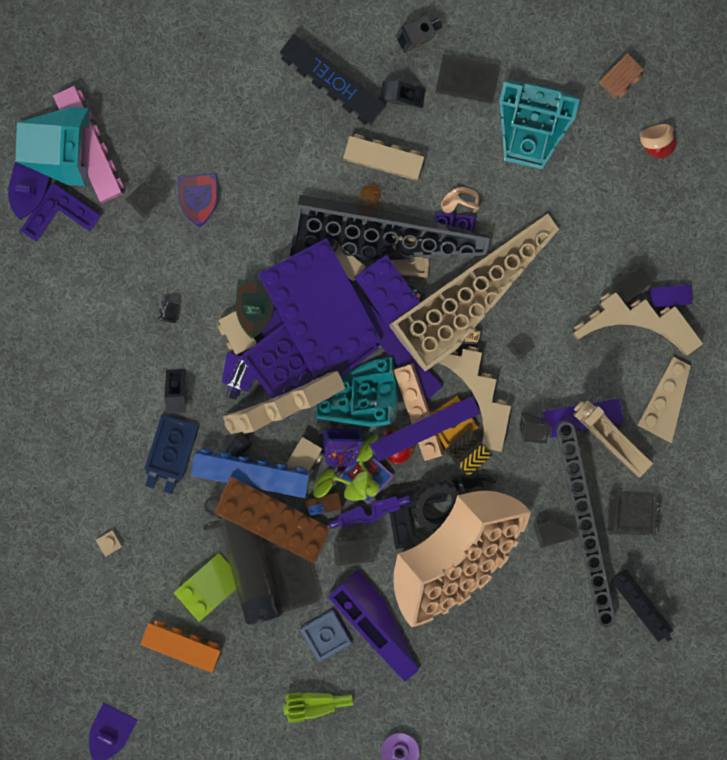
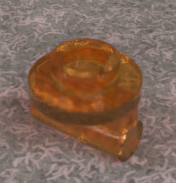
(370, 195)

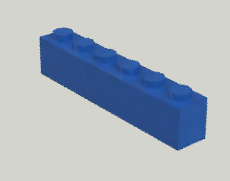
(254, 473)

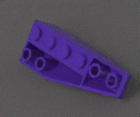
(373, 620)

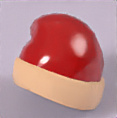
(658, 140)

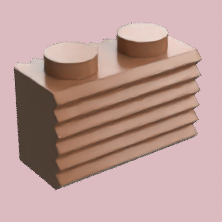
(620, 76)

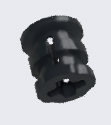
(168, 312)

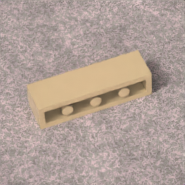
(383, 158)

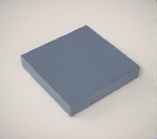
(325, 635)

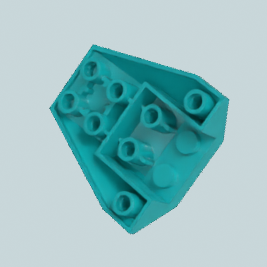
(54, 144)
(368, 396)

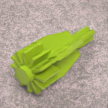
(312, 705)

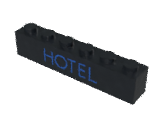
(332, 80)

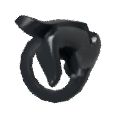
(464, 482)

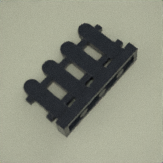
(642, 606)

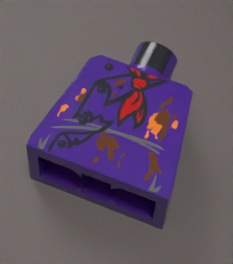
(341, 447)

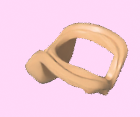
(451, 200)

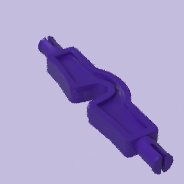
(360, 515)

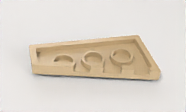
(665, 404)

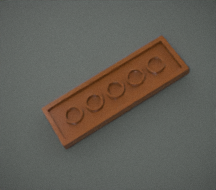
(271, 519)

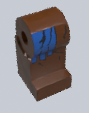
(324, 504)

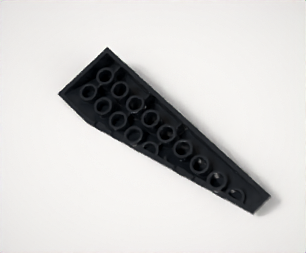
(370, 231)

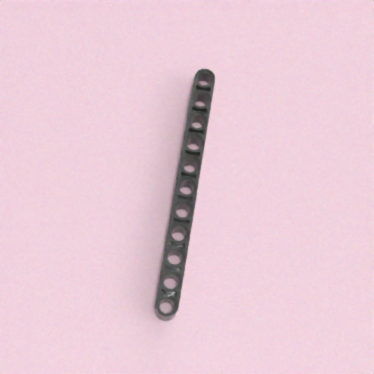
(589, 532)

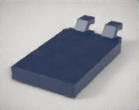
(170, 451)

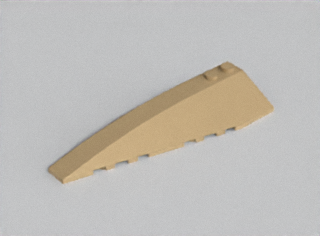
(452, 312)

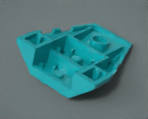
(534, 121)

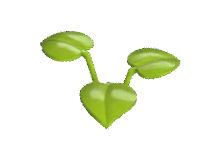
(360, 486)

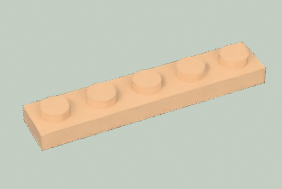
(417, 407)

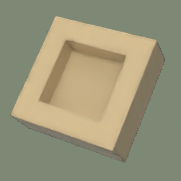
(109, 543)

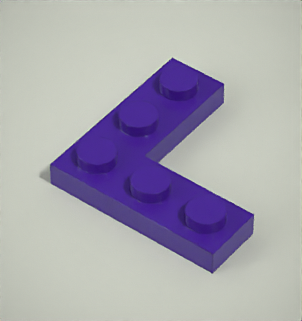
(54, 201)

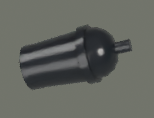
(239, 444)

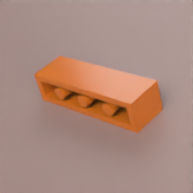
(181, 646)

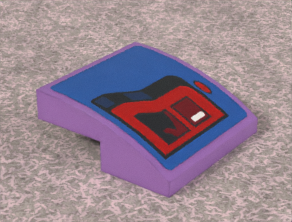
(379, 472)

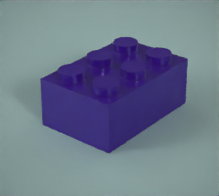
(386, 290)

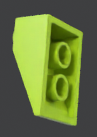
(207, 587)

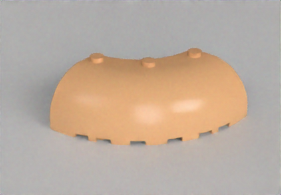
(458, 555)

